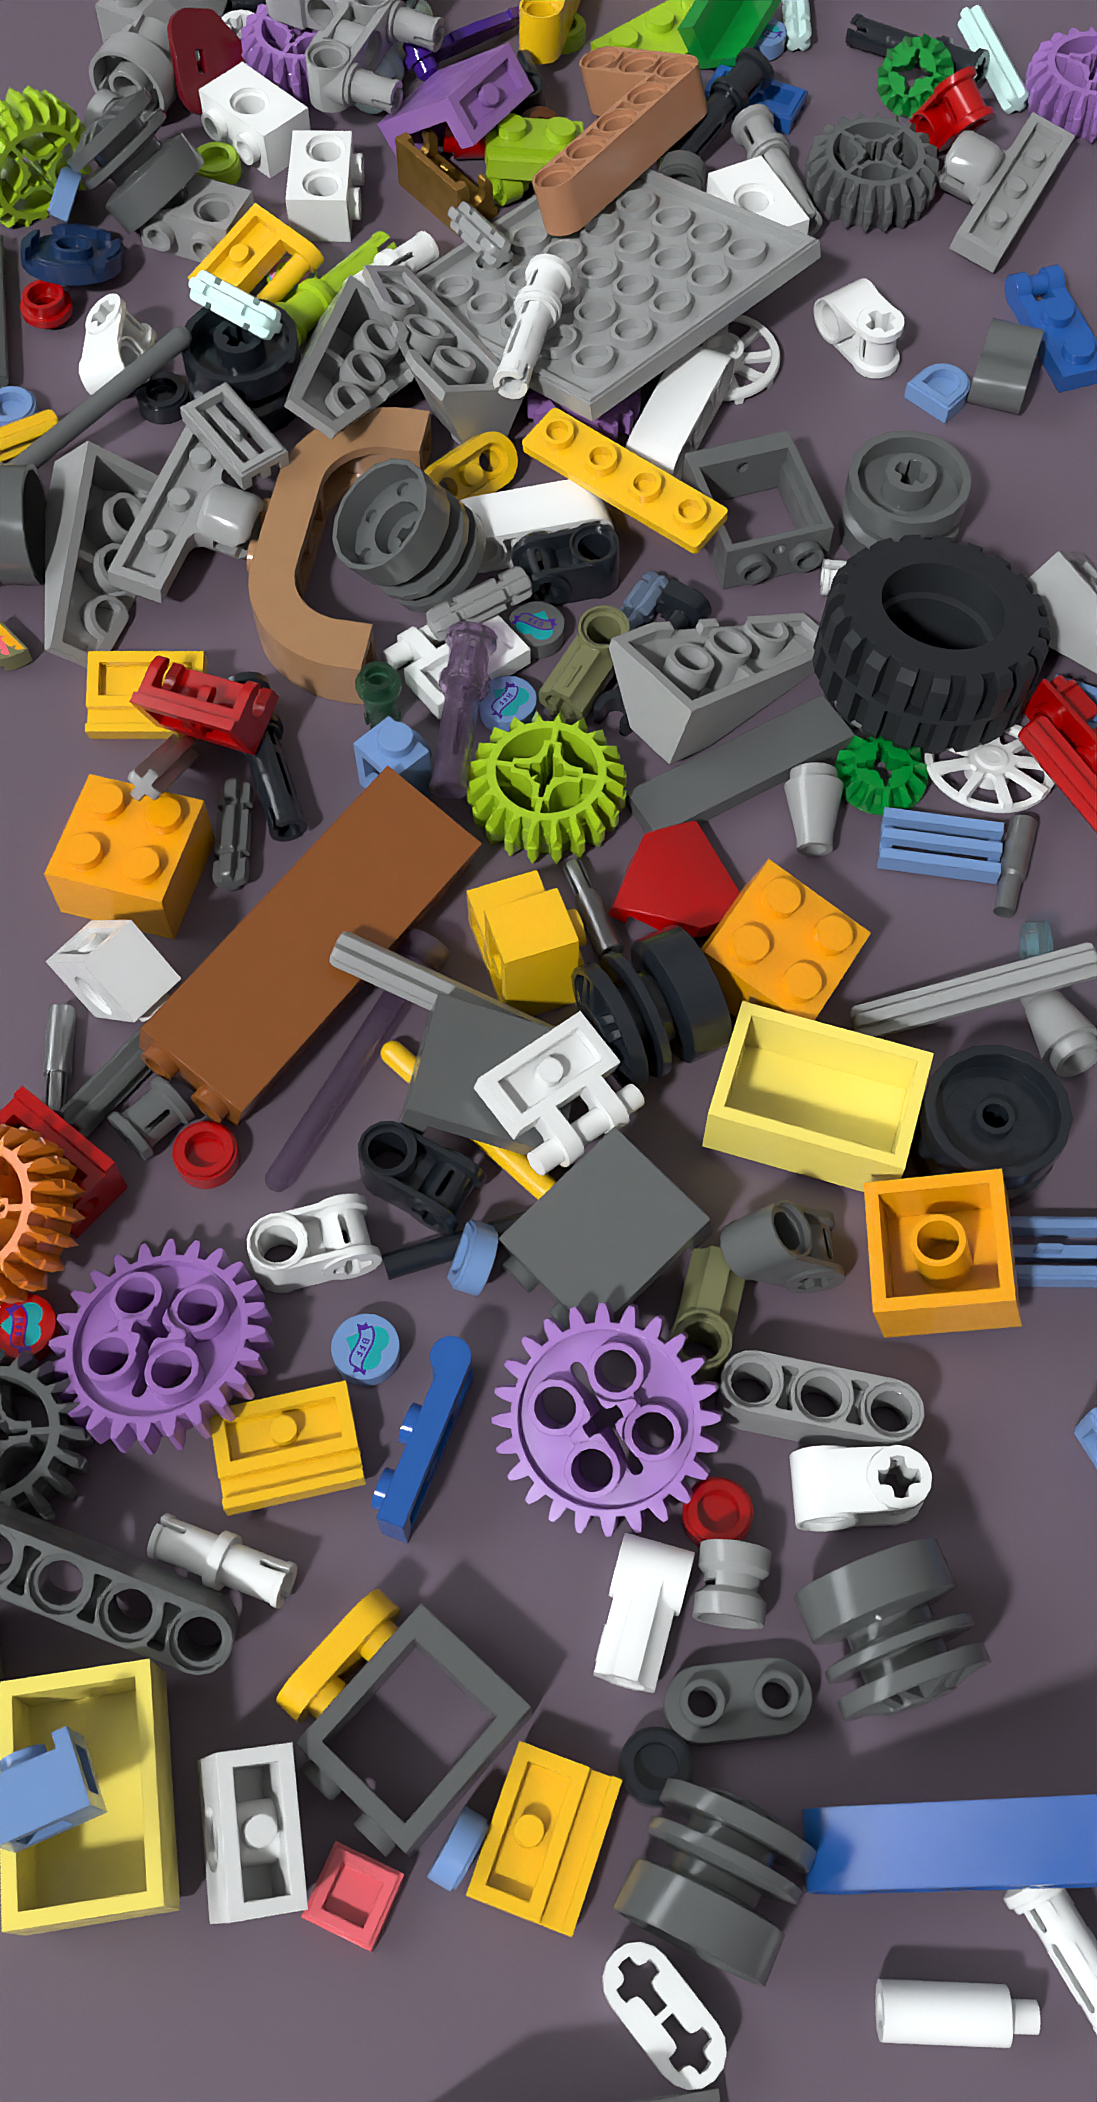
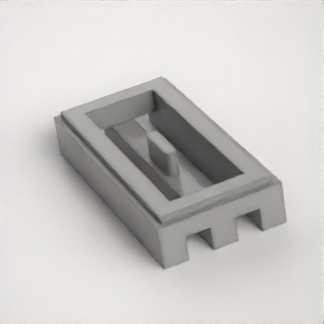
(255, 463)

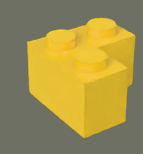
(527, 942)

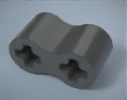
(1005, 366)

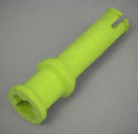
(316, 294)

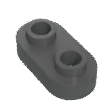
(738, 1701)

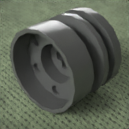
(135, 160)
(22, 525)
(408, 535)
(891, 1630)
(716, 1880)

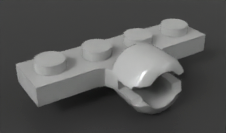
(1000, 185)
(185, 511)

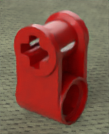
(952, 109)

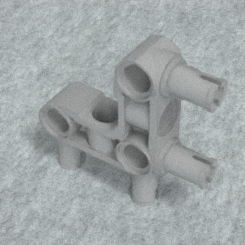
(352, 44)

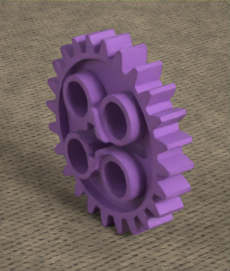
(162, 1346)
(552, 1449)

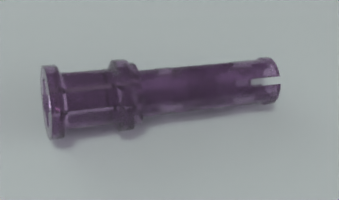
(464, 688)

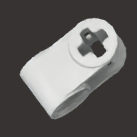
(861, 327)
(111, 342)
(318, 1243)
(846, 1490)

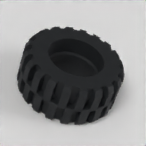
(919, 691)

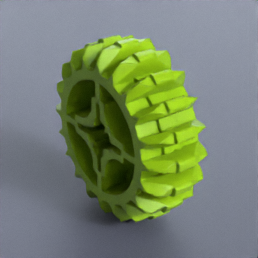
(47, 135)
(576, 805)

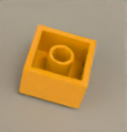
(130, 856)
(782, 946)
(941, 1254)

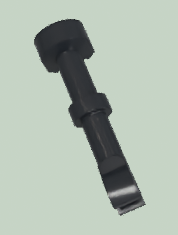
(683, 609)

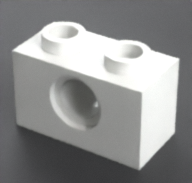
(253, 117)
(759, 190)
(115, 971)
(251, 1833)

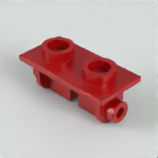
(1070, 712)

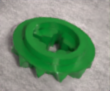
(893, 87)
(864, 786)

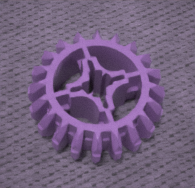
(277, 52)
(1065, 82)

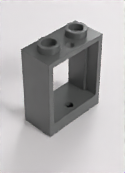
(769, 464)
(470, 1676)

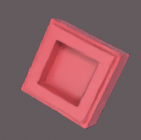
(354, 1896)

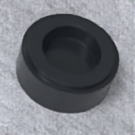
(162, 397)
(650, 1760)

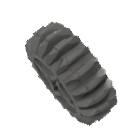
(871, 172)
(51, 1446)

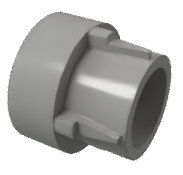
(136, 59)

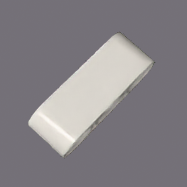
(681, 409)
(529, 511)

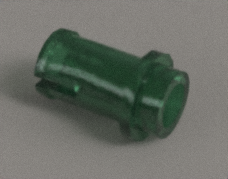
(378, 688)

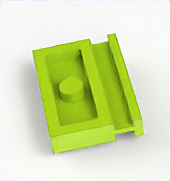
(525, 145)

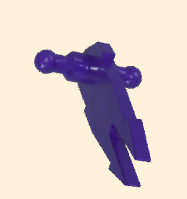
(425, 62)

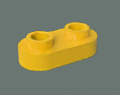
(462, 469)
(327, 1667)

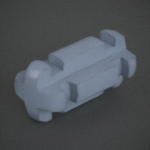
(641, 601)

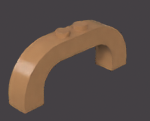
(301, 643)

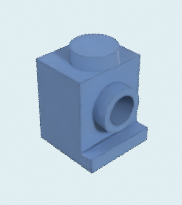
(399, 748)
(47, 1791)

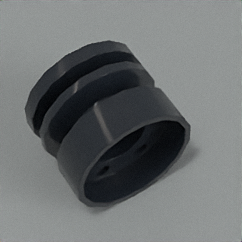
(654, 1005)

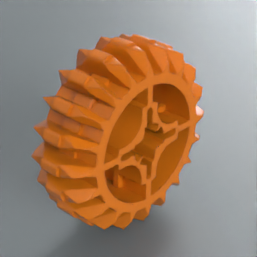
(33, 1211)

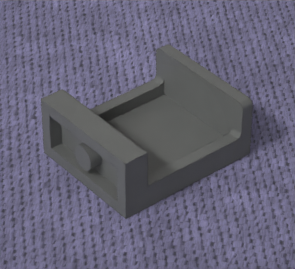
(454, 1051)
(603, 1231)

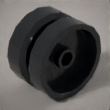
(253, 367)
(991, 1113)

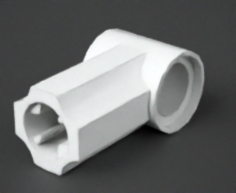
(646, 1594)

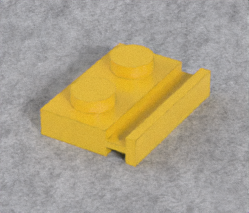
(110, 685)
(287, 1448)
(544, 1839)

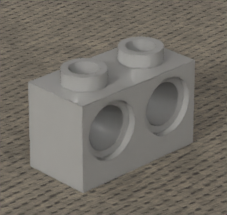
(196, 218)

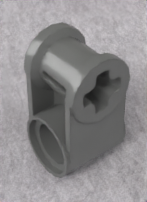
(784, 1247)

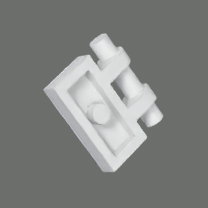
(427, 661)
(547, 1076)

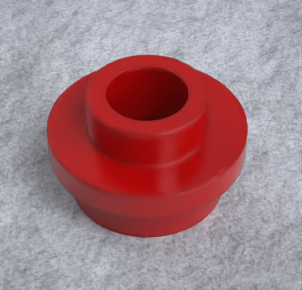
(45, 305)

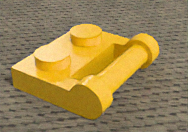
(255, 248)

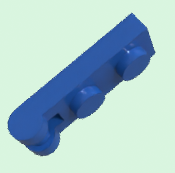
(1067, 342)
(426, 1435)

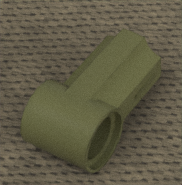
(585, 665)
(709, 1308)

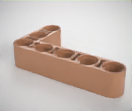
(643, 110)

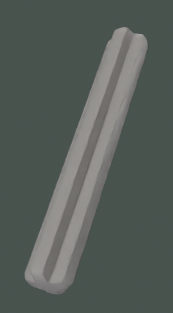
(407, 977)
(976, 991)

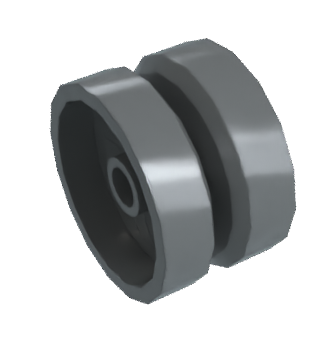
(903, 487)

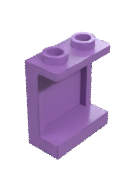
(465, 95)

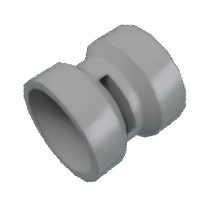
(732, 1580)

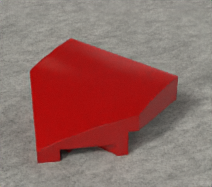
(675, 882)

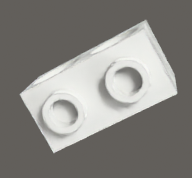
(323, 184)

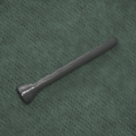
(105, 398)

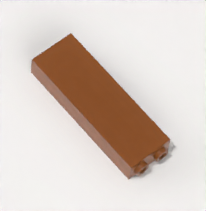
(271, 979)

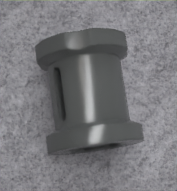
(151, 1117)

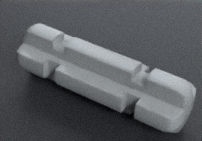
(480, 234)
(480, 601)

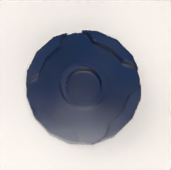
(72, 255)

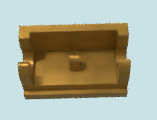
(437, 182)

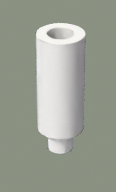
(952, 2013)

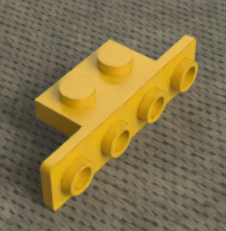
(625, 480)

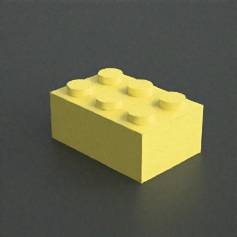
(816, 1098)
(124, 1858)

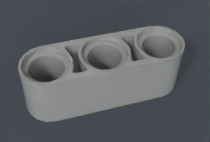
(849, 1390)

